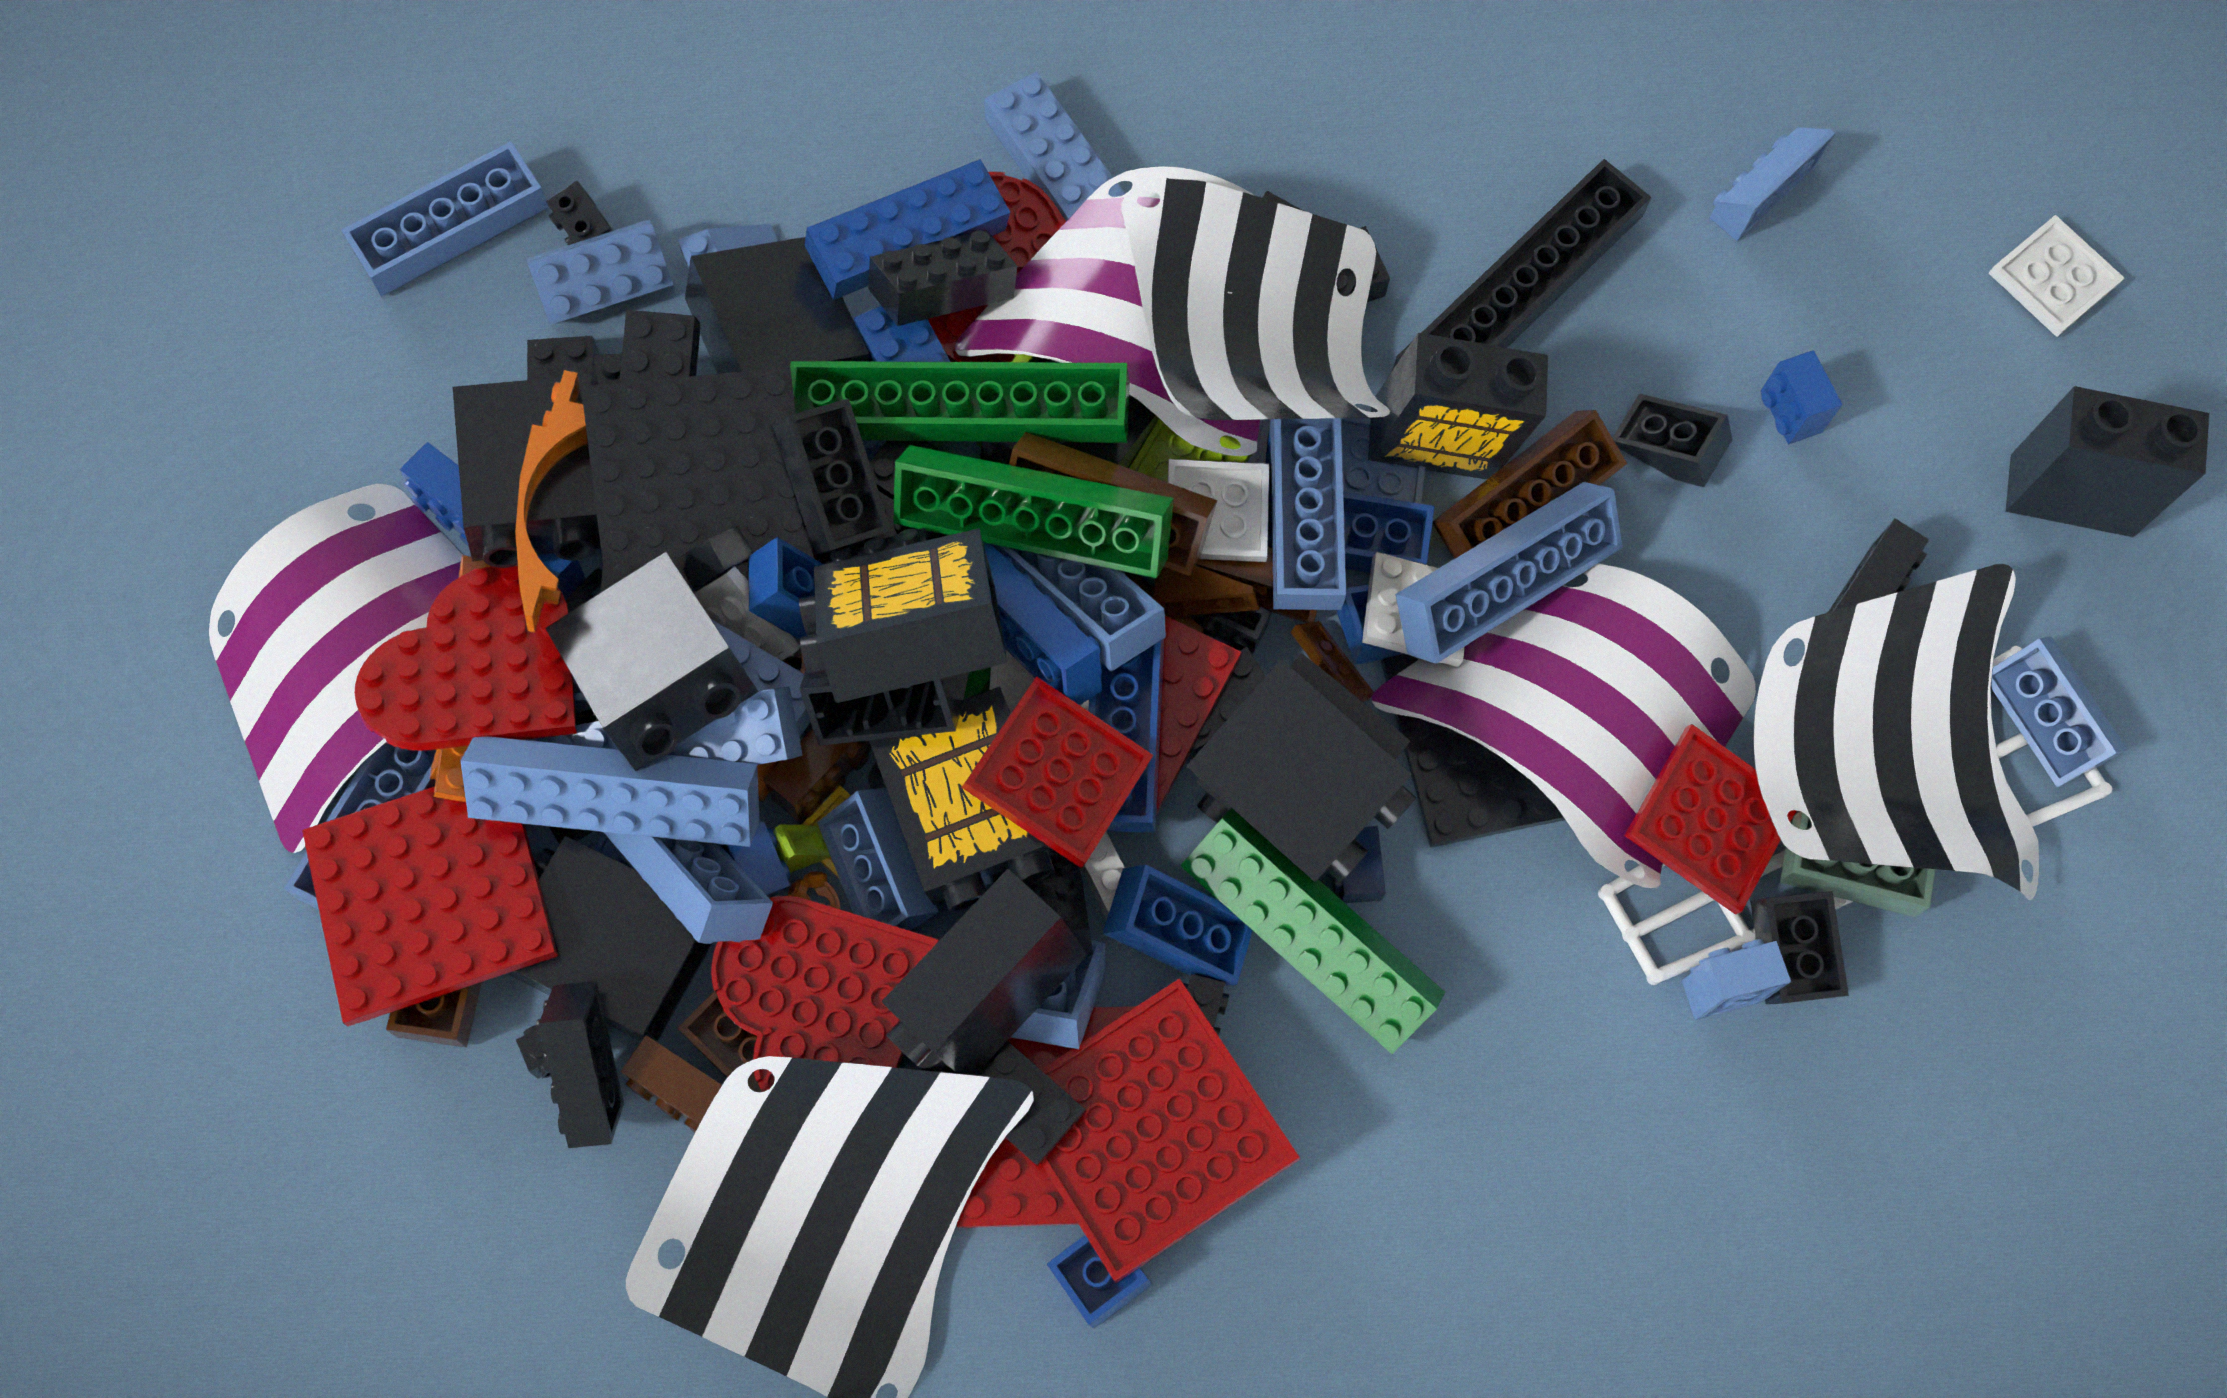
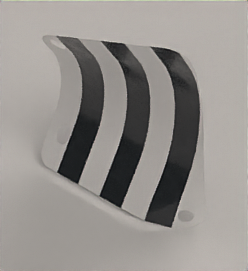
(1283, 335)
(1894, 734)
(823, 1216)

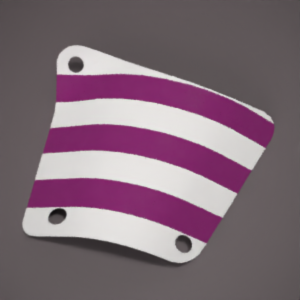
(1086, 306)
(306, 619)
(1587, 699)

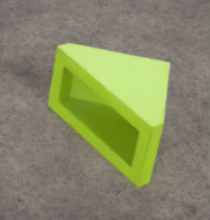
(800, 845)

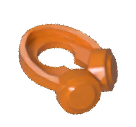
(817, 881)

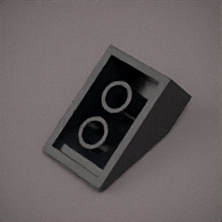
(1675, 438)

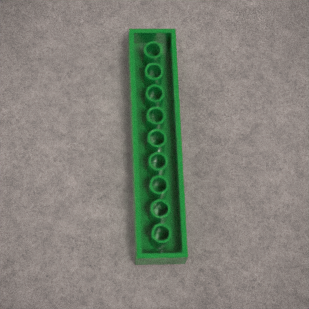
(972, 399)

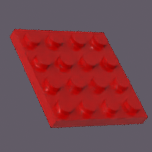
(1058, 772)
(1708, 820)

